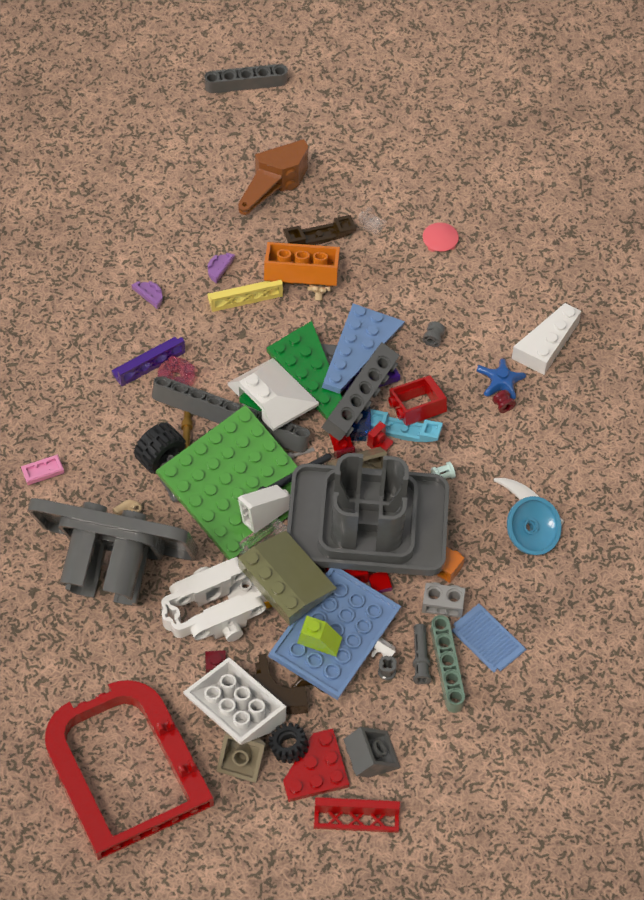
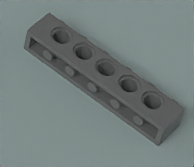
(376, 368)

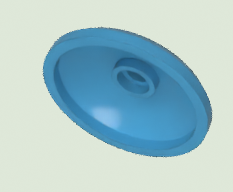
(543, 523)

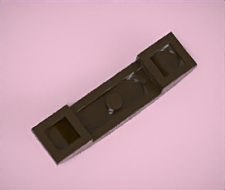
(321, 234)

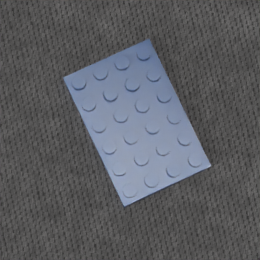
(356, 615)

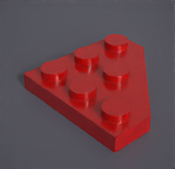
(318, 770)

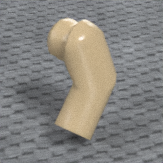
(127, 505)

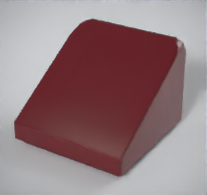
(341, 452)

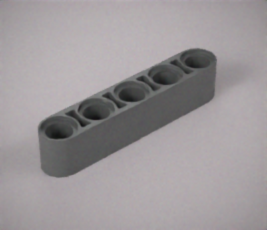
(246, 78)

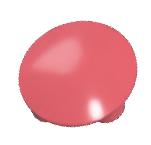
(440, 237)

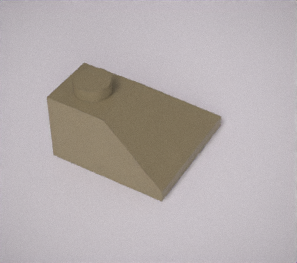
(241, 760)

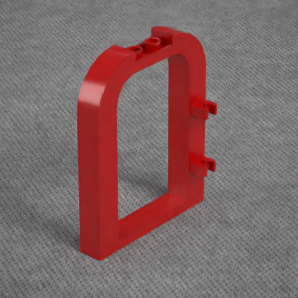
(170, 742)

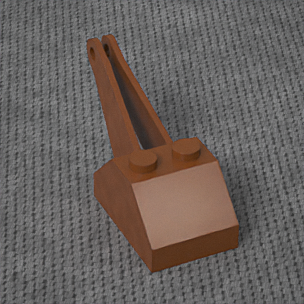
(275, 170)

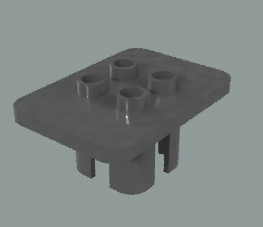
(370, 516)
(127, 536)

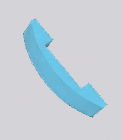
(416, 432)

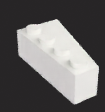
(547, 339)

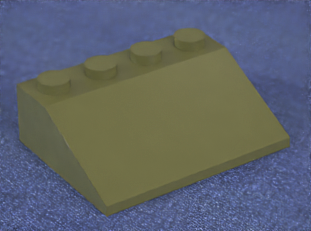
(286, 576)

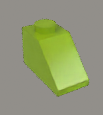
(319, 636)

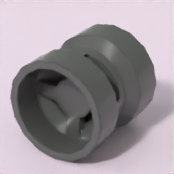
(434, 333)

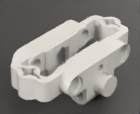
(207, 586)

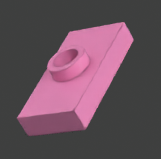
(42, 469)

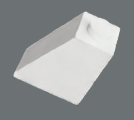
(263, 506)

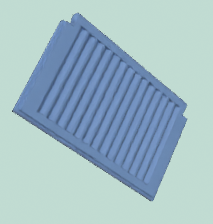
(487, 638)

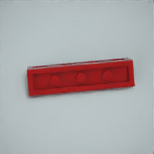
(356, 807)

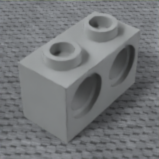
(443, 604)

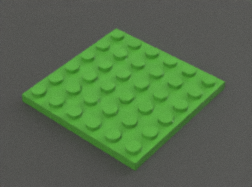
(220, 468)

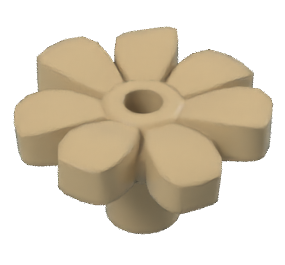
(318, 290)

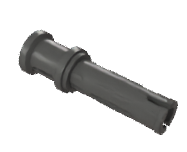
(421, 662)

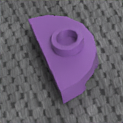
(218, 266)
(150, 292)

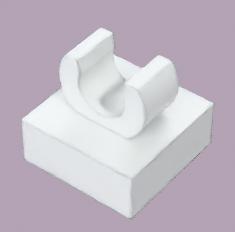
(383, 647)

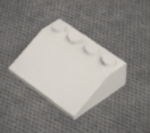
(237, 702)

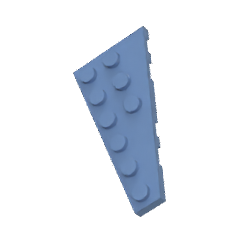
(358, 341)

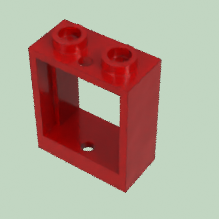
(414, 389)

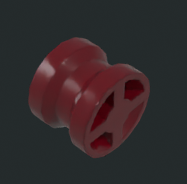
(504, 401)

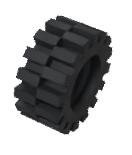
(283, 734)

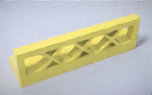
(245, 295)

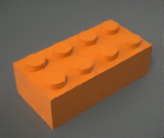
(301, 263)

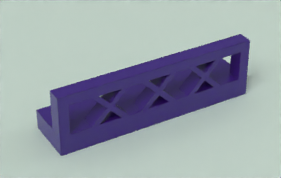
(148, 361)

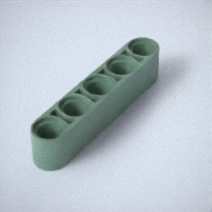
(451, 672)

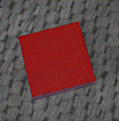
(380, 582)

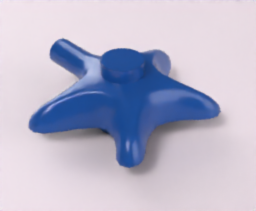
(501, 378)

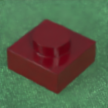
(213, 659)

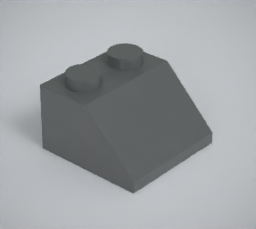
(371, 752)

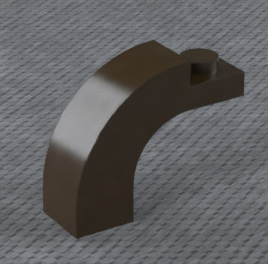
(293, 698)

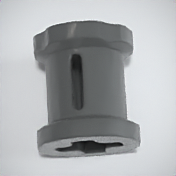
(387, 673)

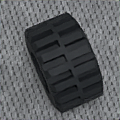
(157, 445)

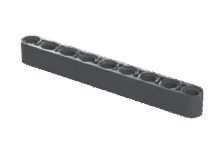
(218, 409)

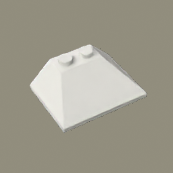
(275, 393)

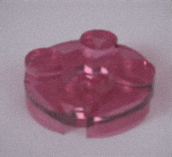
(179, 365)

